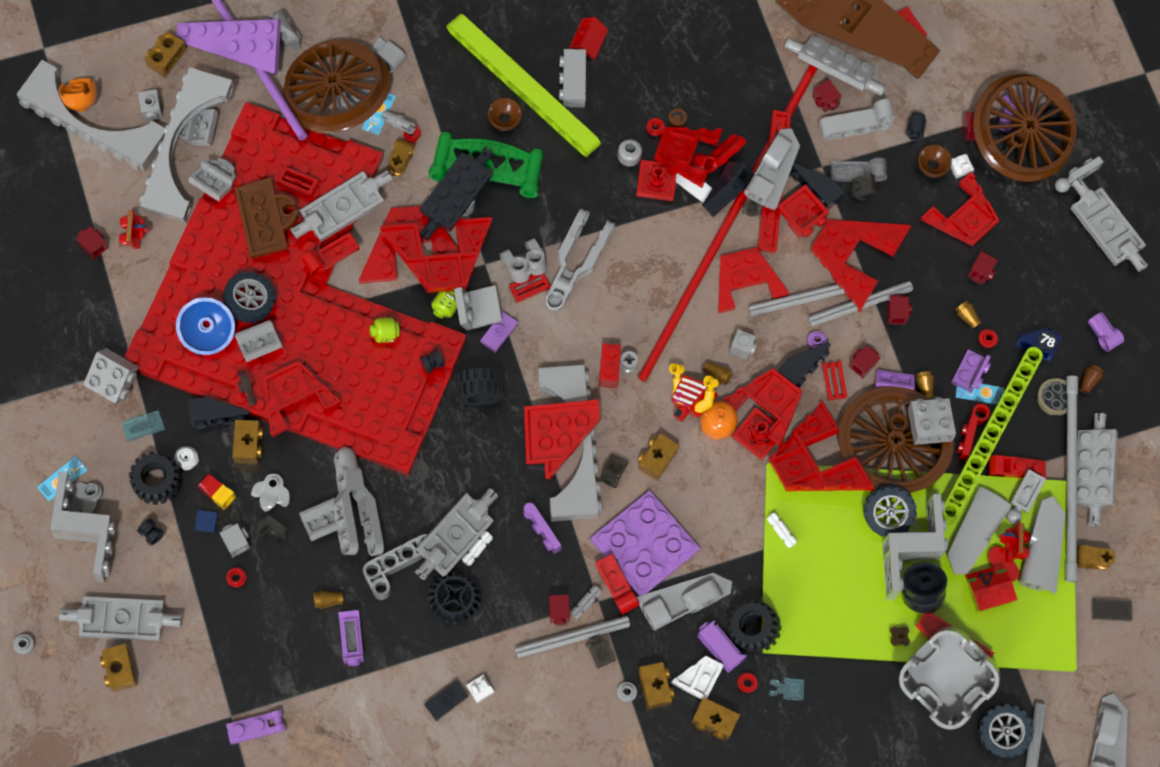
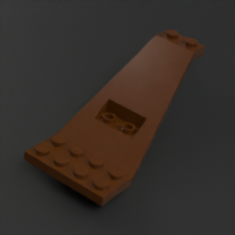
(871, 28)

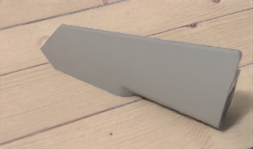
(976, 529)
(1045, 546)
(677, 600)

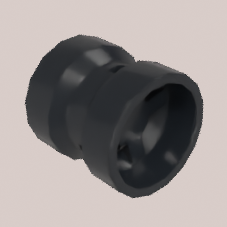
(432, 361)
(150, 531)

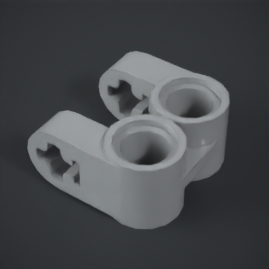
(521, 268)

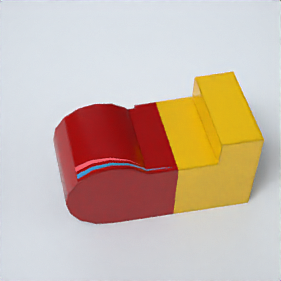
(216, 491)

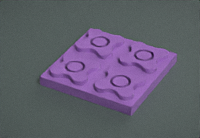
(645, 543)

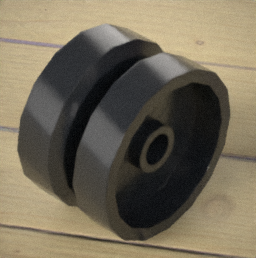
(924, 587)

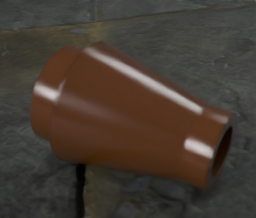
(1091, 377)

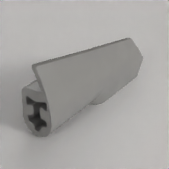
(390, 55)
(774, 170)
(1110, 734)

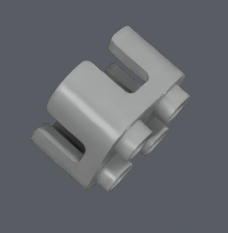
(950, 677)

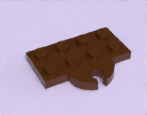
(264, 217)

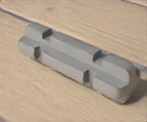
(586, 602)

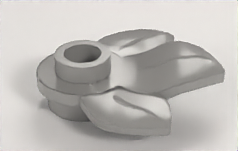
(271, 495)
(83, 500)

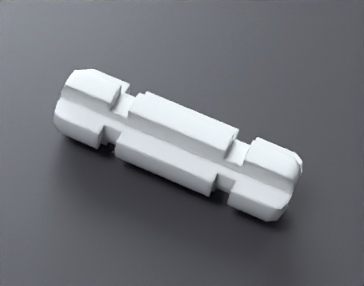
(782, 530)
(477, 548)

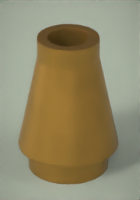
(968, 314)
(718, 372)
(925, 383)
(326, 599)

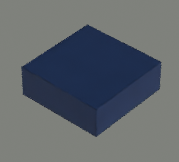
(206, 521)

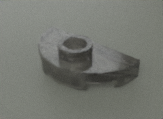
(244, 386)

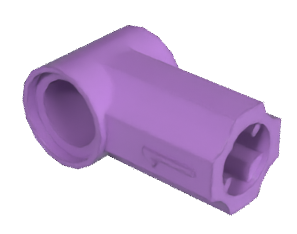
(1108, 336)

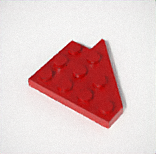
(557, 431)

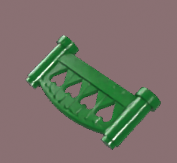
(525, 176)

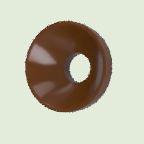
(507, 107)
(939, 155)

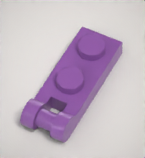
(542, 528)
(255, 727)

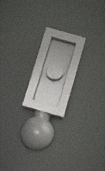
(1088, 168)
(1025, 496)

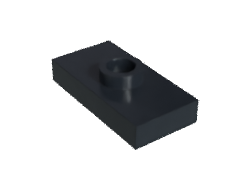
(446, 700)

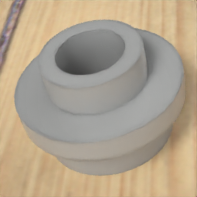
(23, 650)
(626, 698)

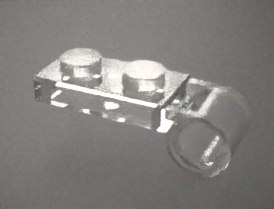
(848, 170)

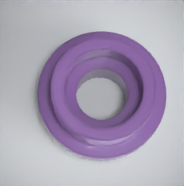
(812, 343)

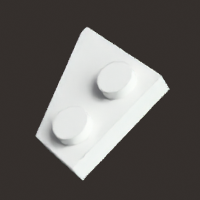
(699, 678)

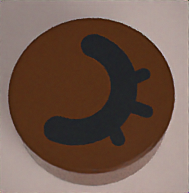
(677, 118)

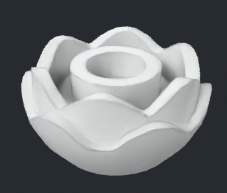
(188, 463)

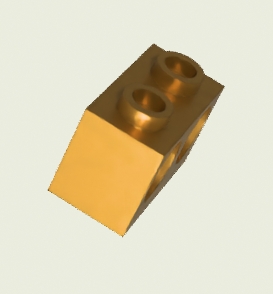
(168, 55)

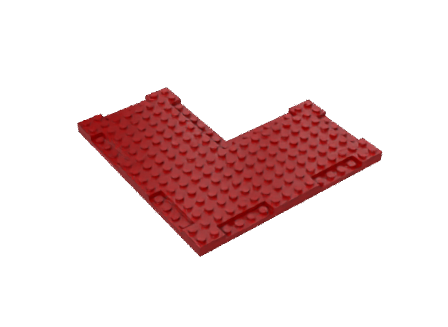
(380, 385)

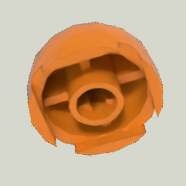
(78, 94)
(719, 420)

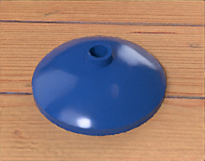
(200, 338)

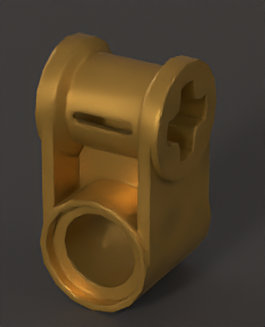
(400, 155)
(1091, 557)

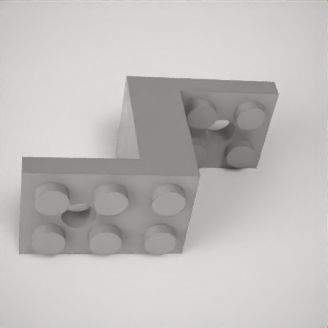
(82, 527)
(914, 546)

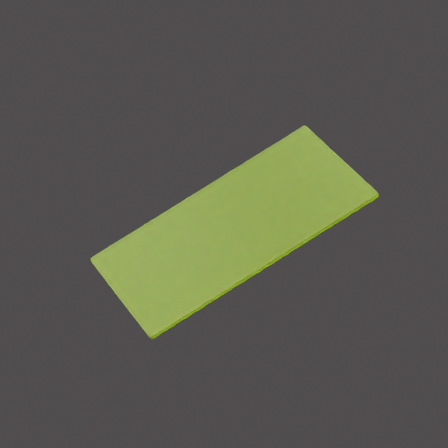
(834, 580)

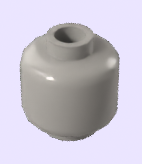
(629, 152)

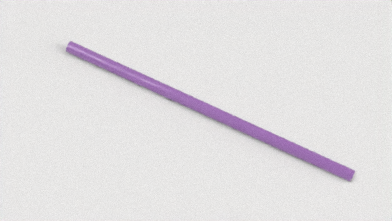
(268, 82)

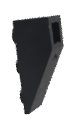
(821, 186)
(727, 187)
(801, 364)
(212, 412)

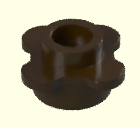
(895, 640)

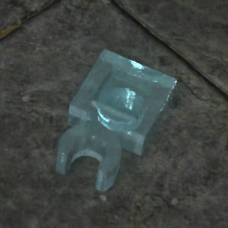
(791, 688)

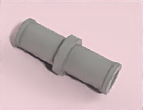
(398, 121)

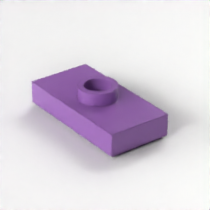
(499, 333)

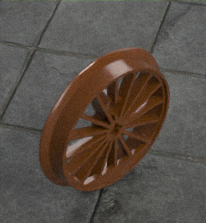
(334, 85)
(1030, 133)
(886, 439)

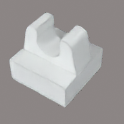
(961, 166)
(480, 689)

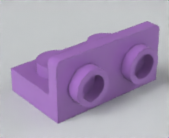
(970, 371)

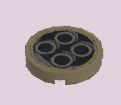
(1053, 397)

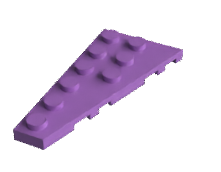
(245, 42)

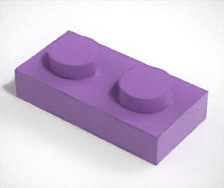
(896, 379)

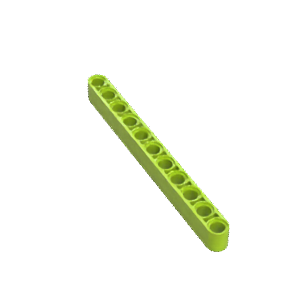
(523, 85)
(995, 427)

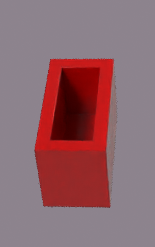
(609, 365)

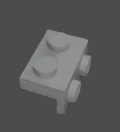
(258, 340)
(319, 520)

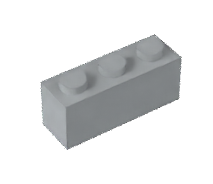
(573, 78)

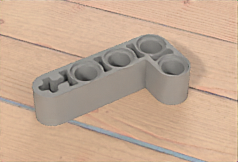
(858, 122)
(385, 571)

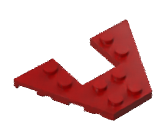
(839, 241)
(381, 262)
(440, 271)
(799, 471)

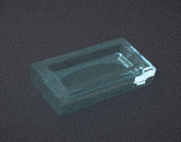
(142, 426)

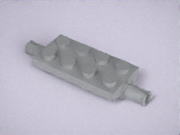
(837, 63)
(342, 206)
(1108, 226)
(1096, 468)
(455, 534)
(120, 618)

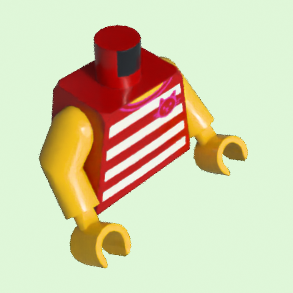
(691, 395)

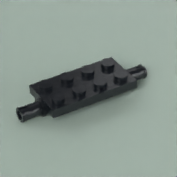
(455, 192)

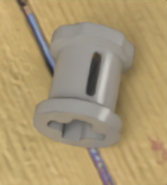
(628, 355)

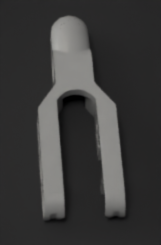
(565, 279)
(350, 479)

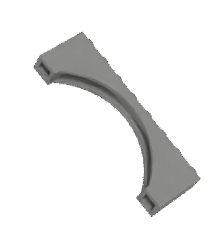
(197, 94)
(134, 146)
(580, 495)

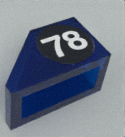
(1044, 339)

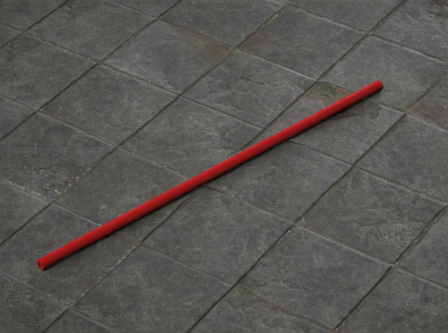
(716, 243)

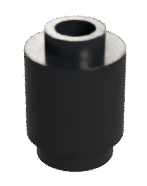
(916, 126)

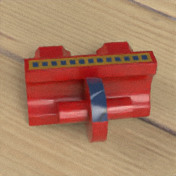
(135, 230)
(1014, 541)

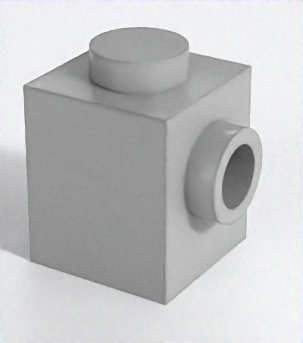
(150, 105)
(743, 345)
(235, 539)

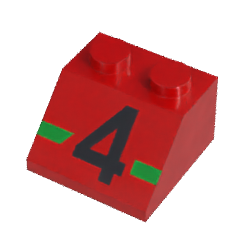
(991, 588)

